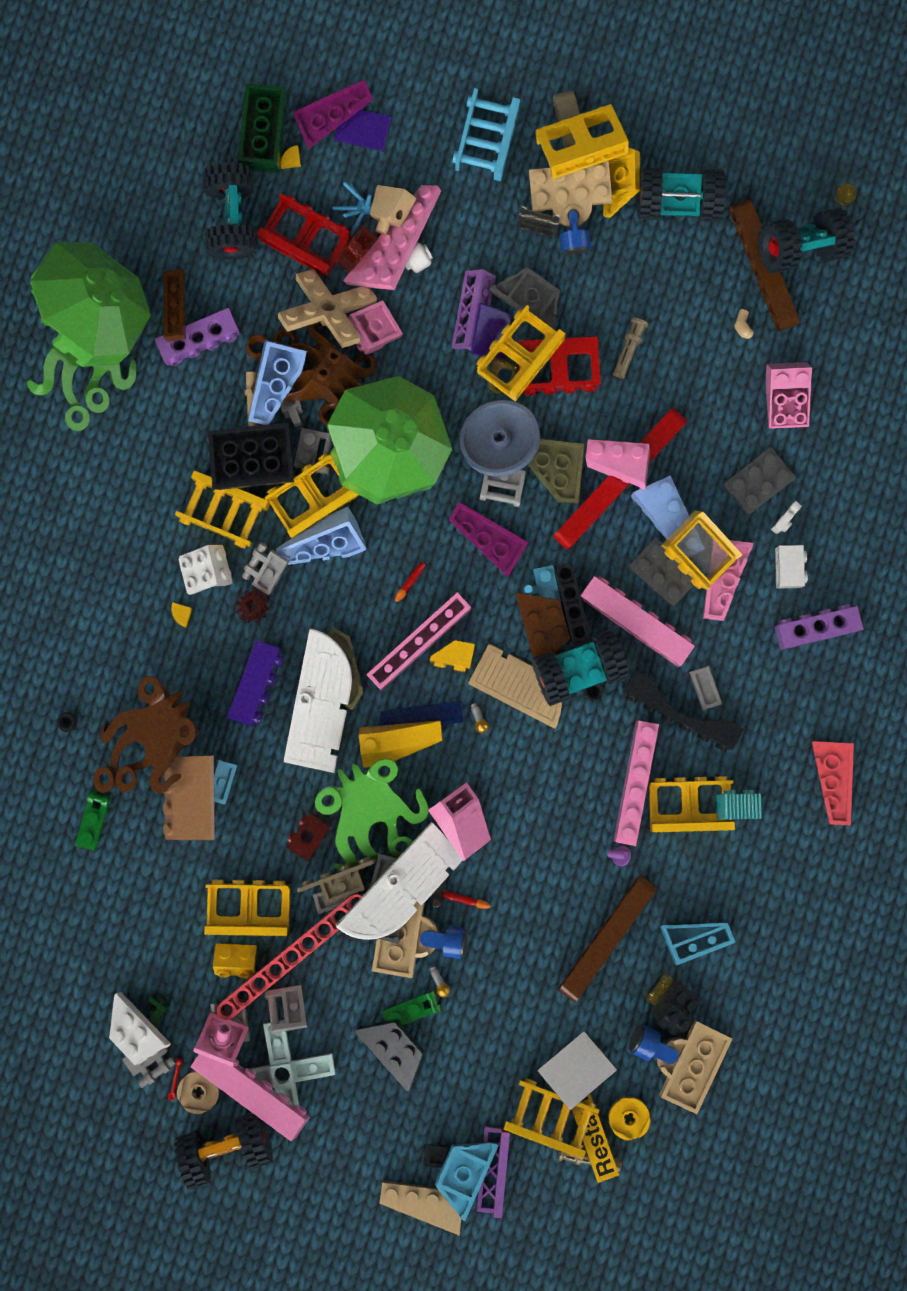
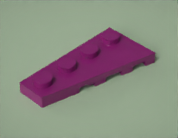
(330, 112)

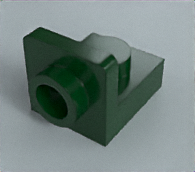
(157, 1013)

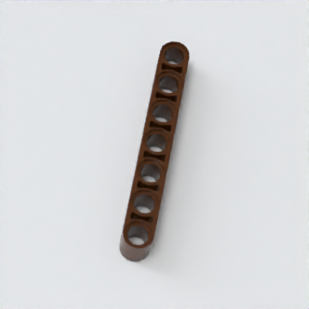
(771, 285)
(607, 938)

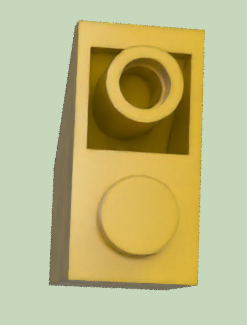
(455, 654)

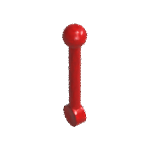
(172, 1095)

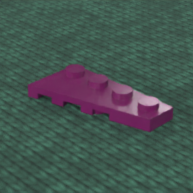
(491, 539)

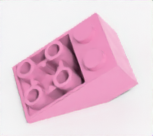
(788, 394)
(462, 821)

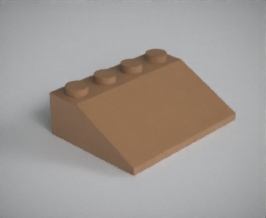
(191, 801)

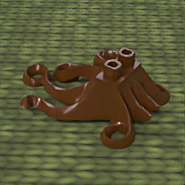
(327, 372)
(162, 731)

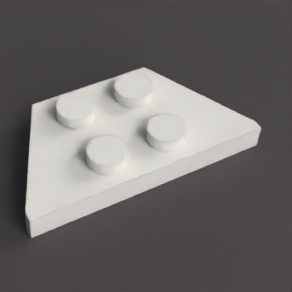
(134, 1032)

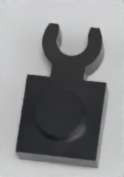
(435, 1155)

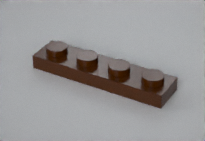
(174, 305)

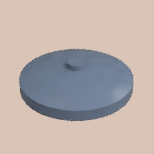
(500, 438)

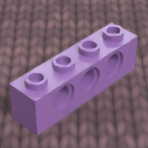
(201, 327)
(850, 623)

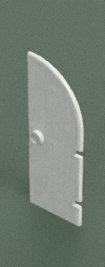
(317, 714)
(404, 883)

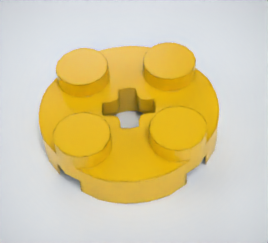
(632, 1129)

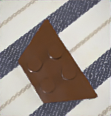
(542, 623)

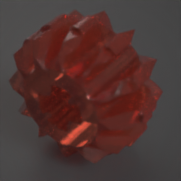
(257, 599)

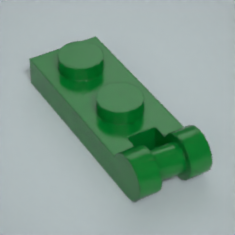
(92, 821)
(413, 1009)

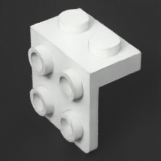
(205, 568)

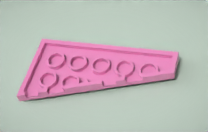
(391, 252)

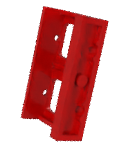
(299, 247)
(559, 369)

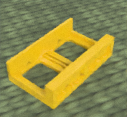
(587, 150)
(529, 362)
(319, 505)
(690, 818)
(248, 921)

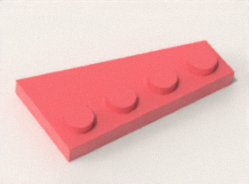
(835, 775)

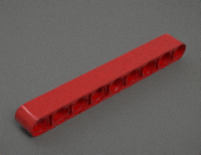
(613, 486)

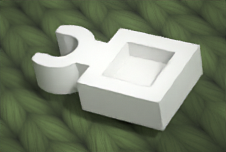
(784, 522)

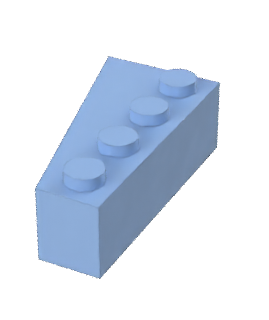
(662, 505)

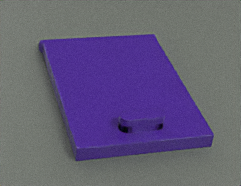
(365, 130)
(488, 328)

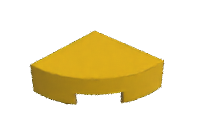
(291, 158)
(181, 614)

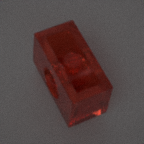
(356, 249)
(299, 845)

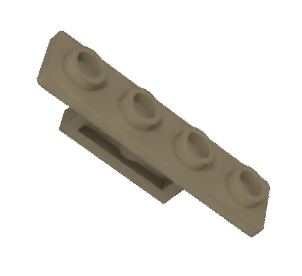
(341, 884)

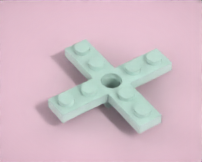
(299, 1069)

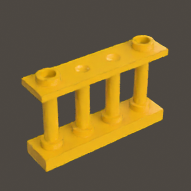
(238, 497)
(555, 1139)

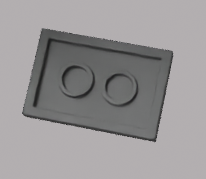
(759, 481)
(661, 573)

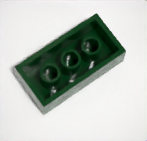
(263, 127)

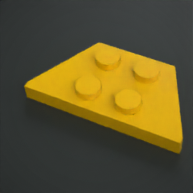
(624, 181)

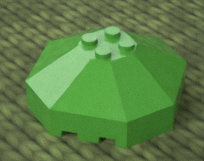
(90, 303)
(388, 440)

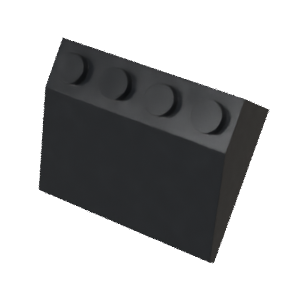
(251, 456)

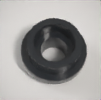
(61, 722)

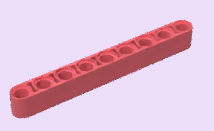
(281, 959)

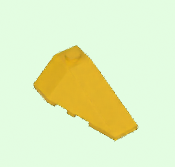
(397, 740)

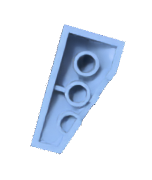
(276, 374)
(331, 536)

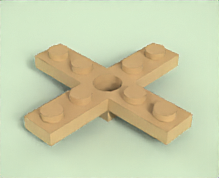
(327, 308)

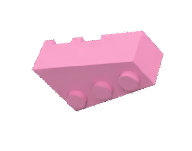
(620, 459)

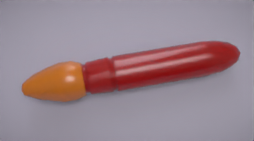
(401, 593)
(466, 900)

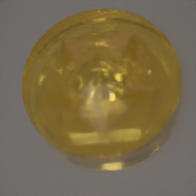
(845, 194)

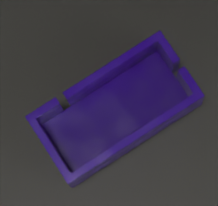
(255, 684)

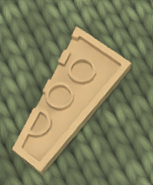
(421, 1203)

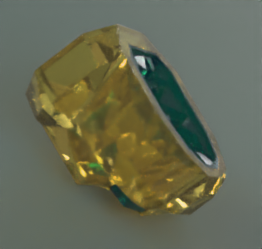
(503, 370)
(659, 988)

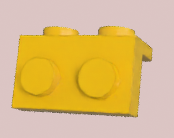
(234, 960)

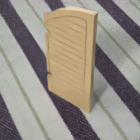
(514, 684)

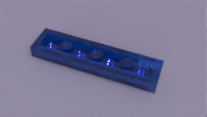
(446, 712)

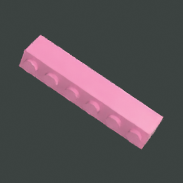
(636, 621)
(419, 641)
(636, 783)
(254, 1095)

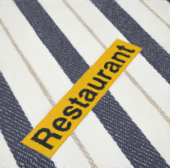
(597, 1145)

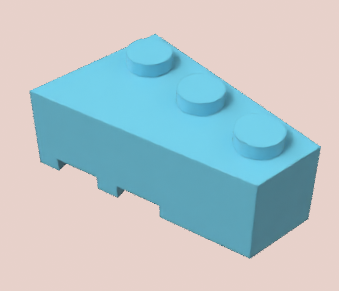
(696, 940)

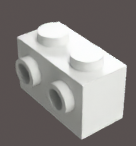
(790, 566)

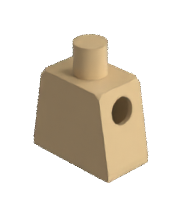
(390, 207)

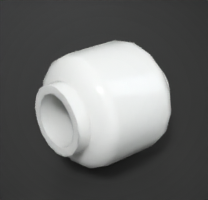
(419, 258)

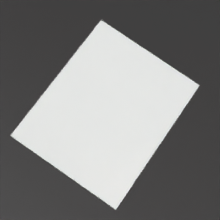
(577, 1070)

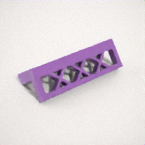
(480, 294)
(500, 1176)

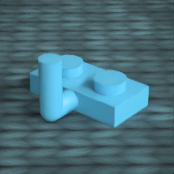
(546, 583)
(223, 778)

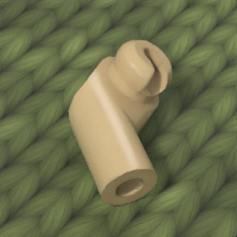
(741, 325)

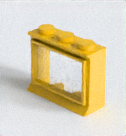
(701, 550)

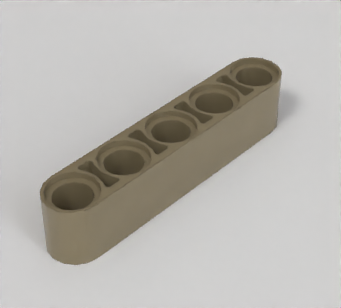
(566, 108)

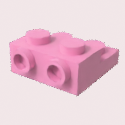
(375, 327)

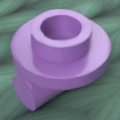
(620, 856)

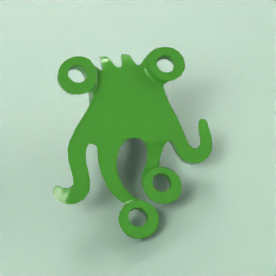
(68, 371)
(365, 802)

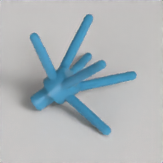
(363, 207)

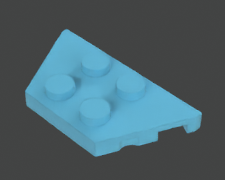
(464, 1174)

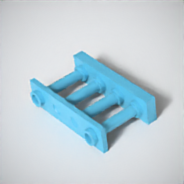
(505, 129)

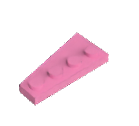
(722, 590)

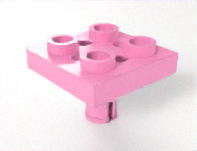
(223, 1032)

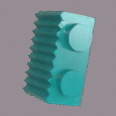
(739, 805)

